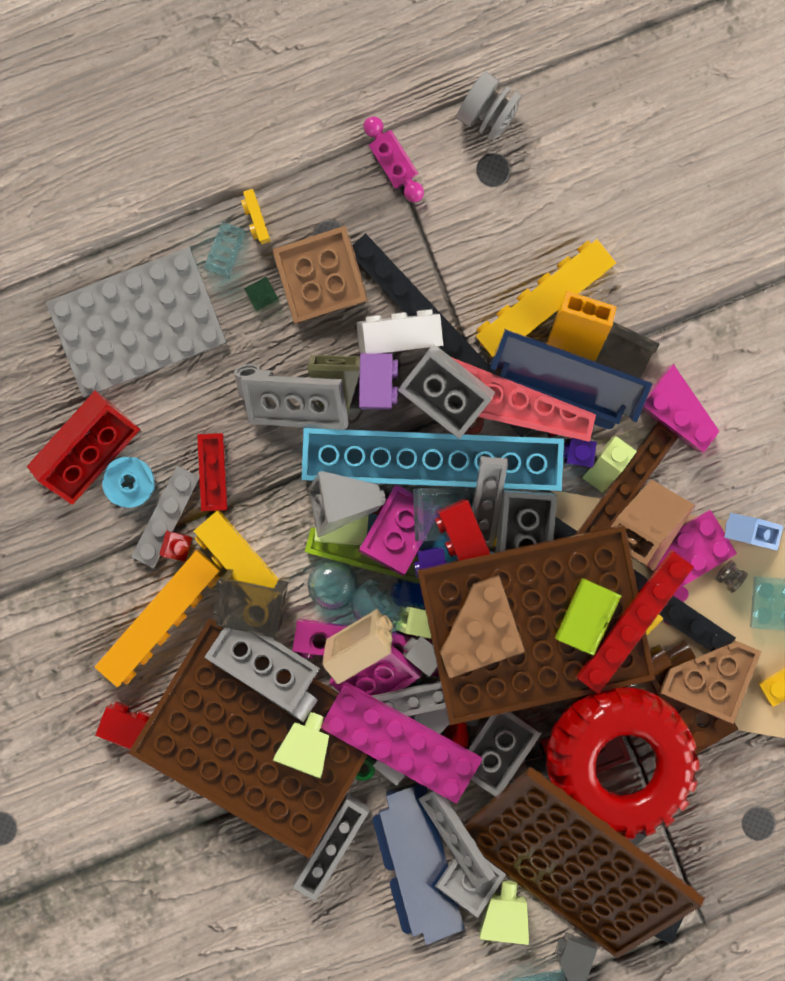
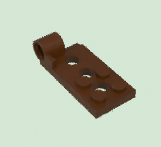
(703, 735)

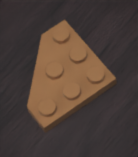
(482, 630)
(714, 680)

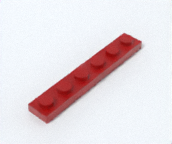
(635, 621)

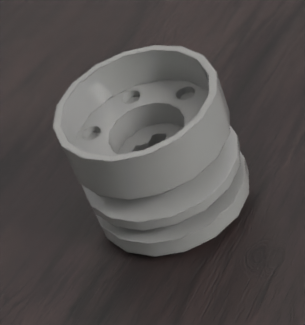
(489, 106)

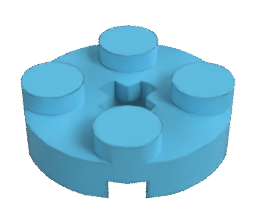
(143, 485)

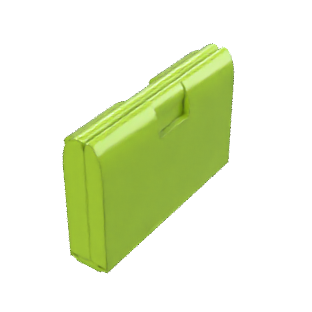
(588, 616)

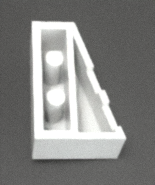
(399, 332)

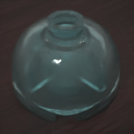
(332, 585)
(369, 598)

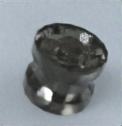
(731, 576)

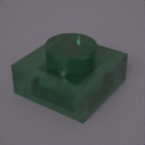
(261, 294)

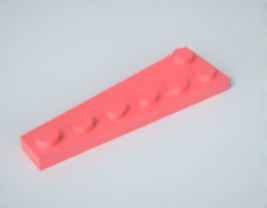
(532, 409)

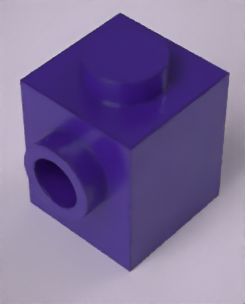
(579, 452)
(430, 557)

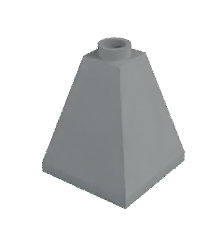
(341, 501)

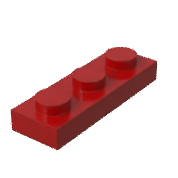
(212, 472)

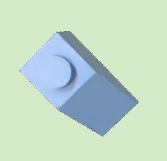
(753, 531)

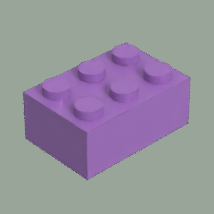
(376, 381)

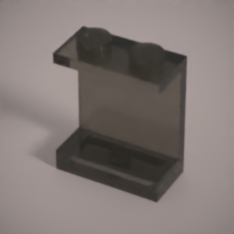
(626, 351)
(250, 606)

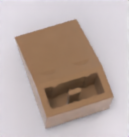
(653, 522)

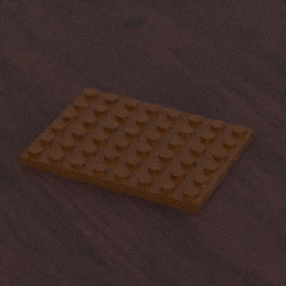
(539, 589)
(223, 745)
(579, 865)

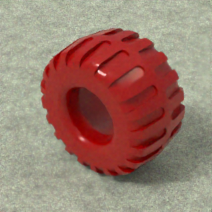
(615, 713)

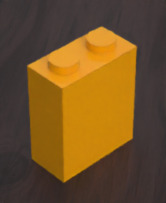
(581, 325)

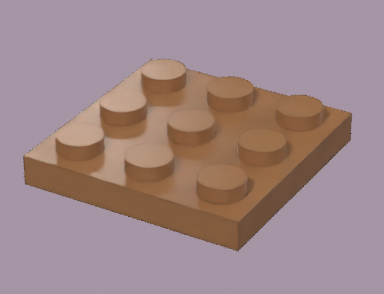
(320, 275)

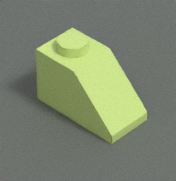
(609, 464)

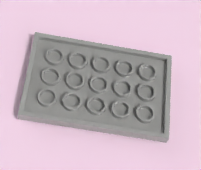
(136, 322)

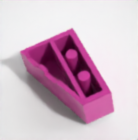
(680, 411)

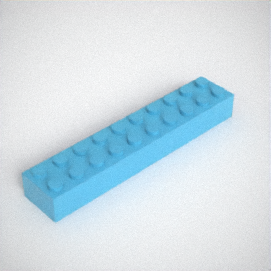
(431, 458)

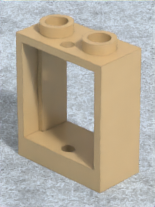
(358, 646)

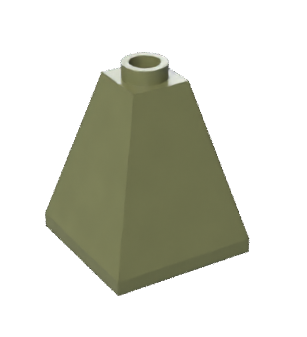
(336, 367)

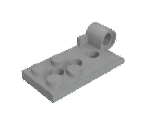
(257, 384)
(290, 696)

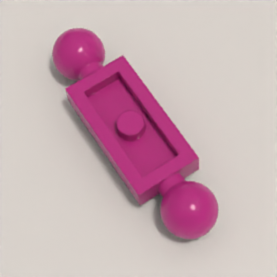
(393, 159)

